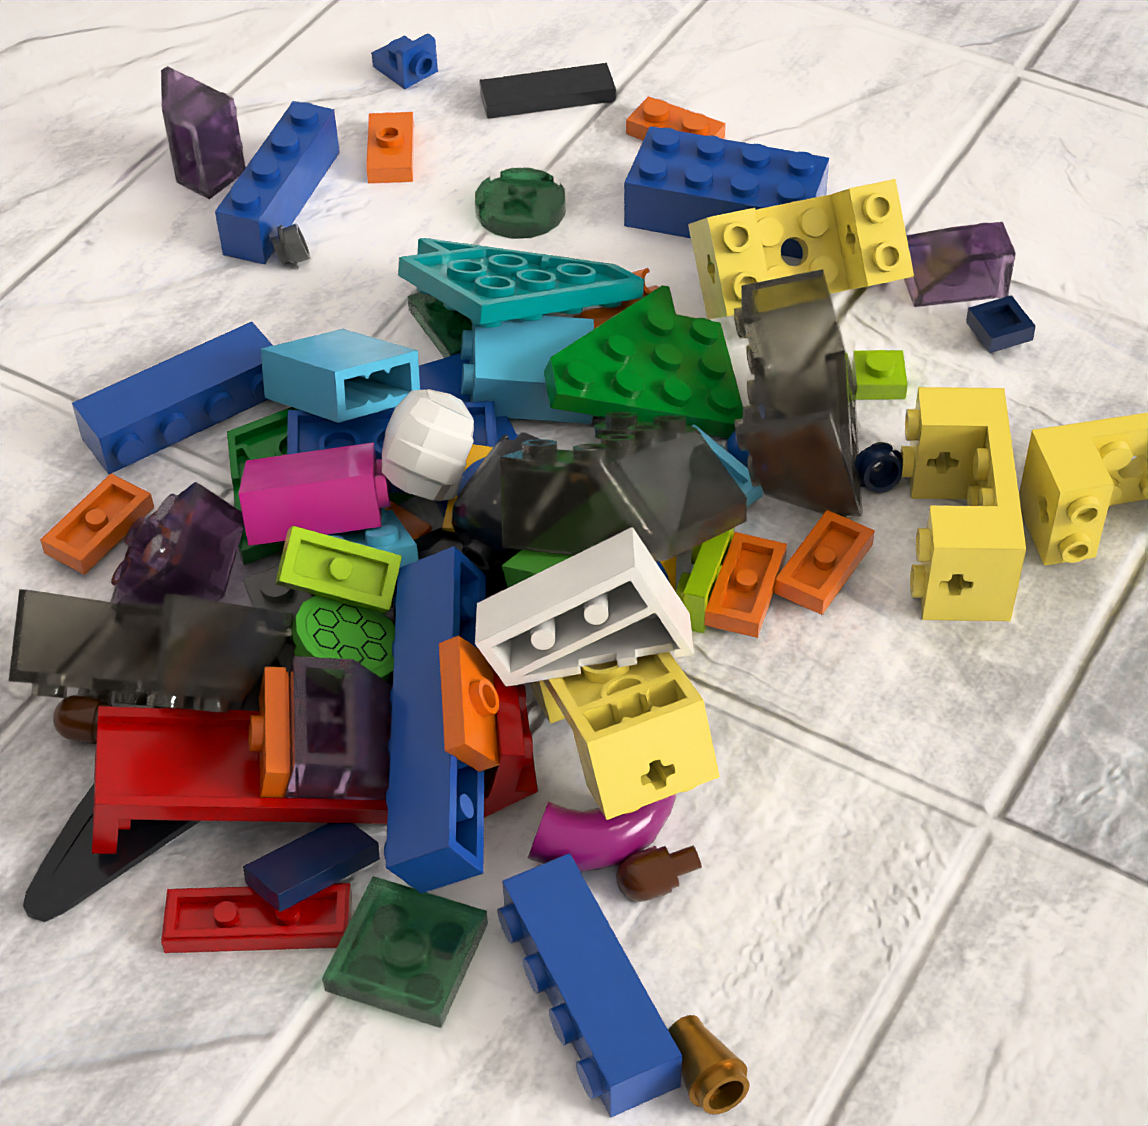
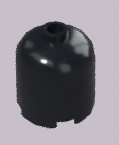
(478, 509)

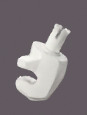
(428, 444)

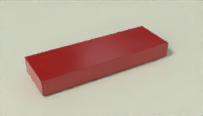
(244, 921)

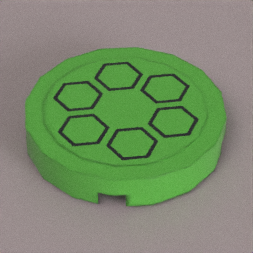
(344, 632)

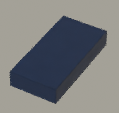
(310, 864)

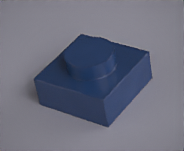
(1000, 324)

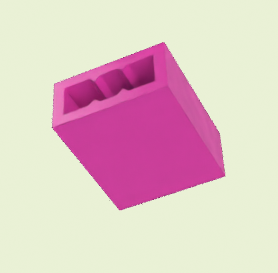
(313, 491)

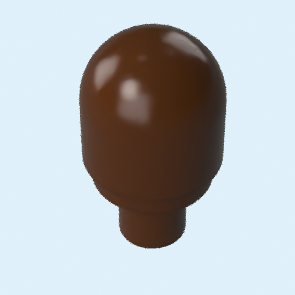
(77, 718)
(654, 872)

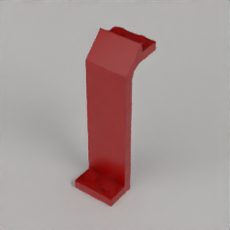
(202, 770)

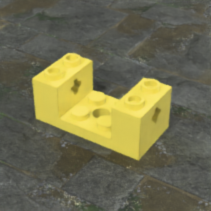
(848, 234)
(1075, 477)
(970, 551)
(634, 729)

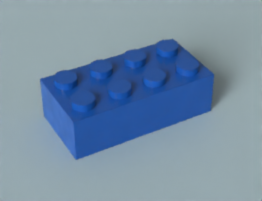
(699, 176)

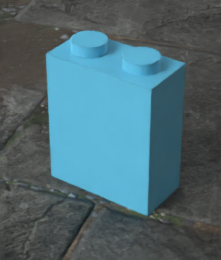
(511, 363)
(339, 374)

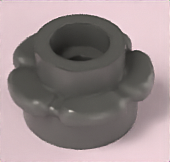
(290, 245)

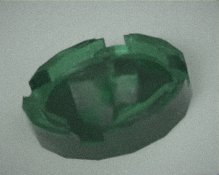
(520, 203)

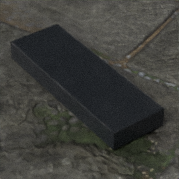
(547, 90)

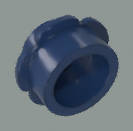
(886, 474)

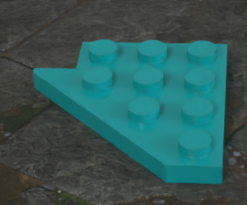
(513, 284)

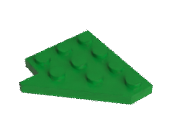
(650, 366)

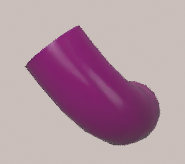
(593, 839)

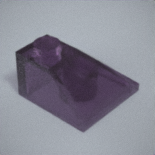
(960, 264)

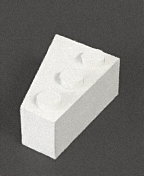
(584, 613)

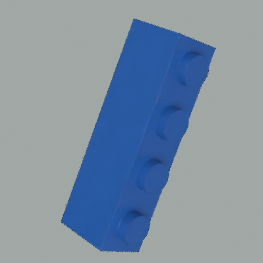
(277, 181)
(173, 398)
(591, 985)

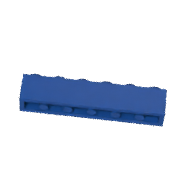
(431, 795)

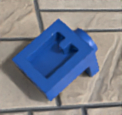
(407, 60)

